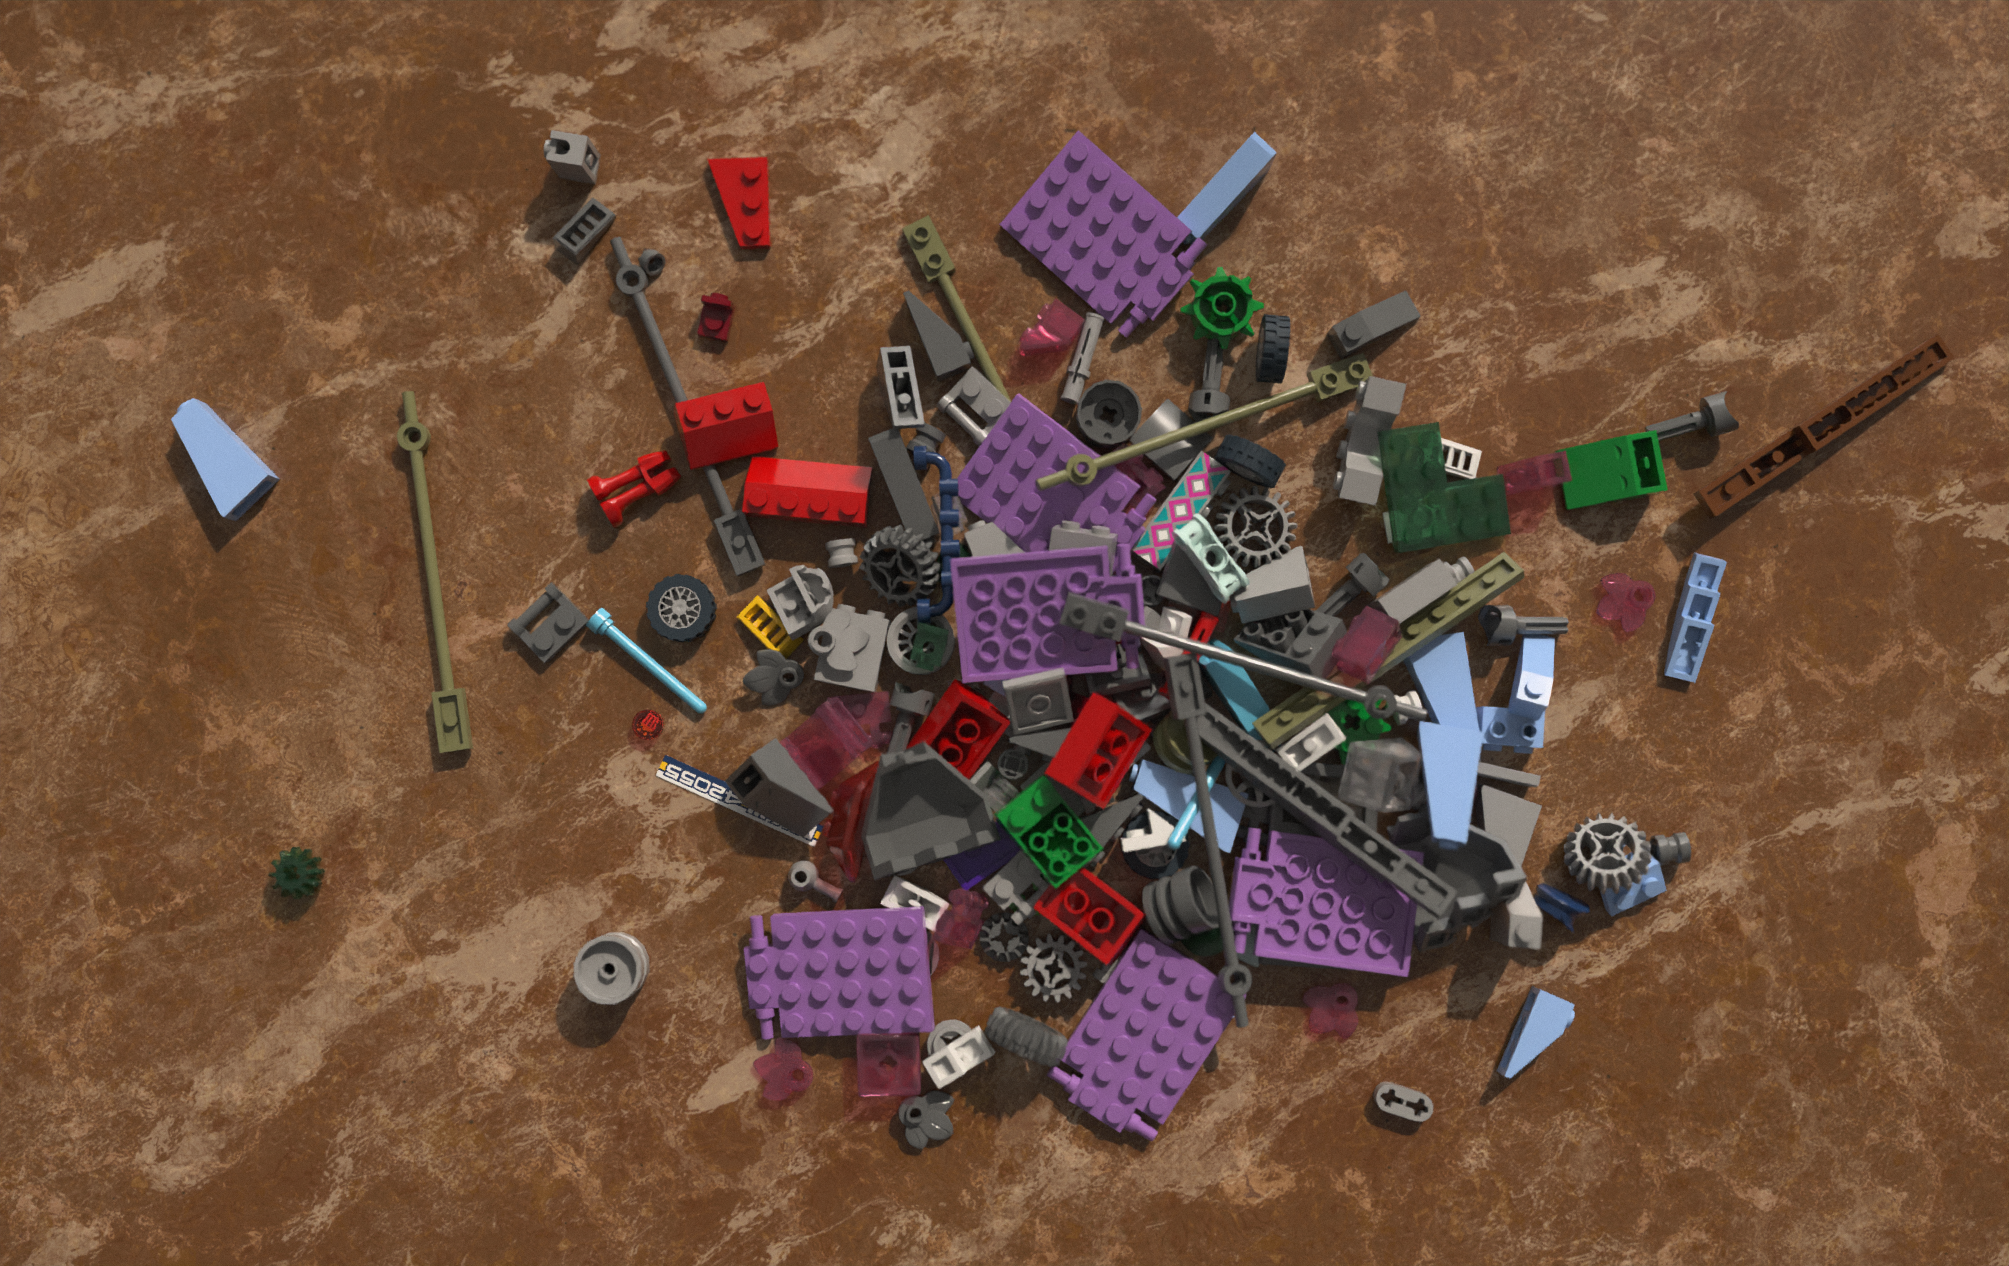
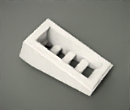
(1463, 450)

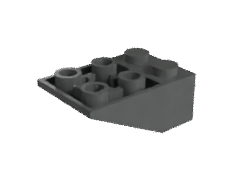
(1295, 641)
(779, 789)

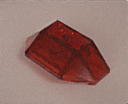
(848, 820)

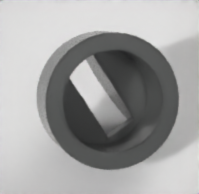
(657, 265)

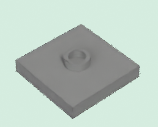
(1038, 701)

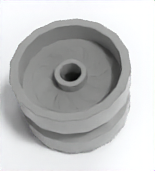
(593, 971)

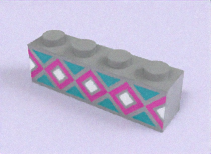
(1190, 496)

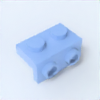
(1650, 886)

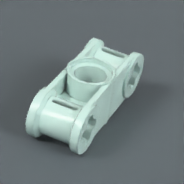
(1225, 575)

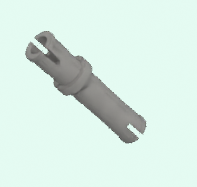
(1078, 371)

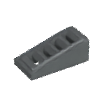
(583, 247)

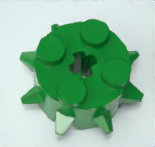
(1213, 294)
(1365, 727)

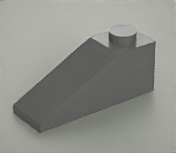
(1372, 324)
(941, 342)
(899, 387)

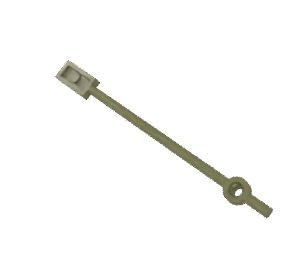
(937, 266)
(1323, 383)
(450, 703)

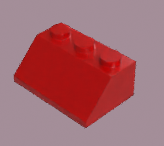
(726, 425)
(962, 728)
(1098, 750)

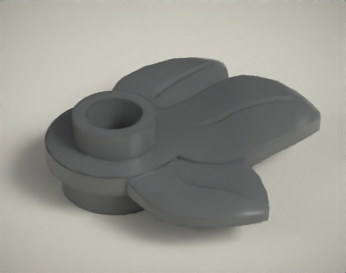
(769, 677)
(930, 1121)

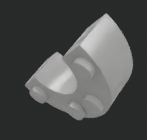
(1360, 456)

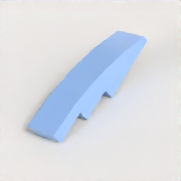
(1694, 617)

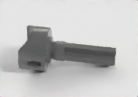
(1210, 398)
(1712, 416)
(1364, 576)
(1503, 625)
(909, 705)

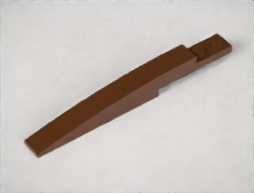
(1823, 426)

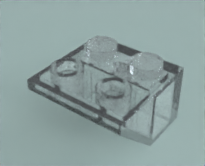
(1381, 774)

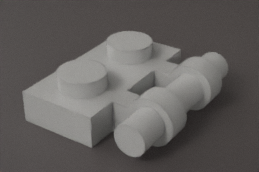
(1012, 881)

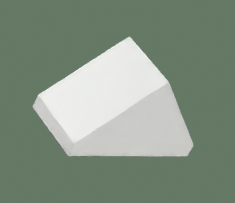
(907, 894)

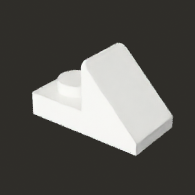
(1171, 621)
(1311, 743)
(1159, 834)

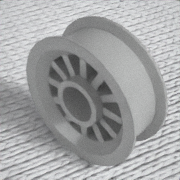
(893, 641)

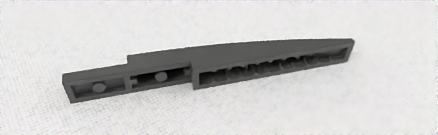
(1323, 813)

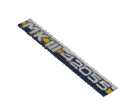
(721, 793)

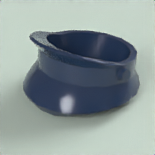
(1560, 905)

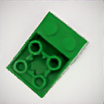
(1614, 470)
(1047, 831)

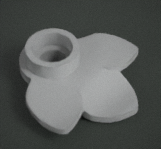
(844, 640)

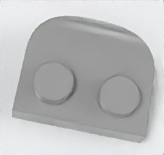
(802, 600)

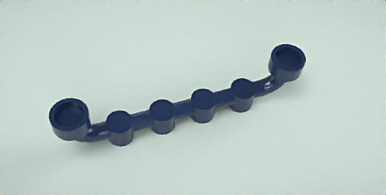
(948, 520)

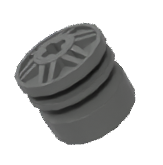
(1113, 397)
(1180, 905)

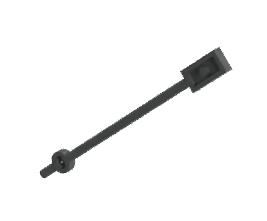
(733, 525)
(1112, 621)
(1186, 704)

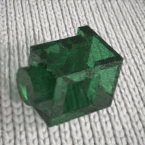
(938, 637)

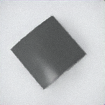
(1177, 456)
(1184, 583)

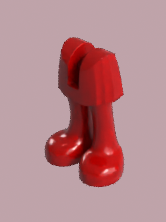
(652, 484)

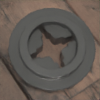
(994, 948)

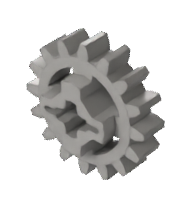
(1067, 971)

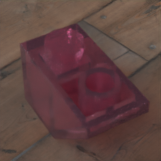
(1053, 332)
(1535, 473)

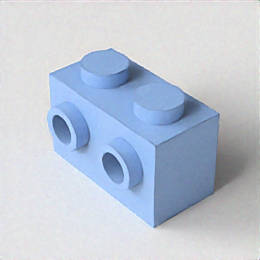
(1509, 730)

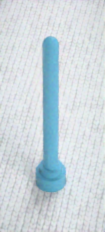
(602, 624)
(1193, 807)

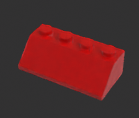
(807, 492)

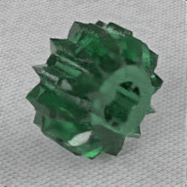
(287, 878)

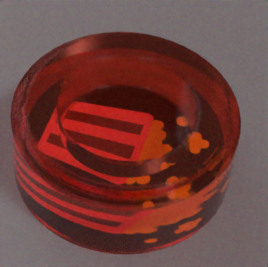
(648, 724)

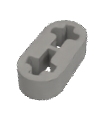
(1400, 1108)

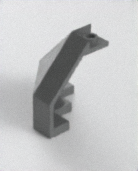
(922, 813)
(1480, 872)

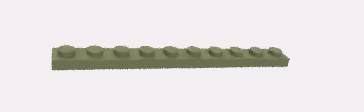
(1416, 632)

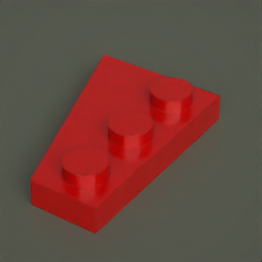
(746, 197)

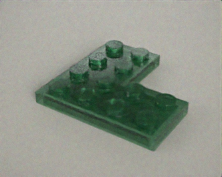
(1426, 507)

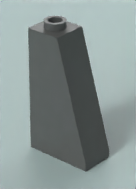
(904, 484)

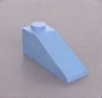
(1533, 676)
(1538, 1026)

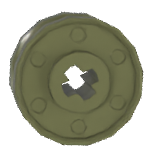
(1173, 746)

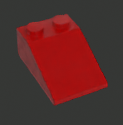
(1092, 914)

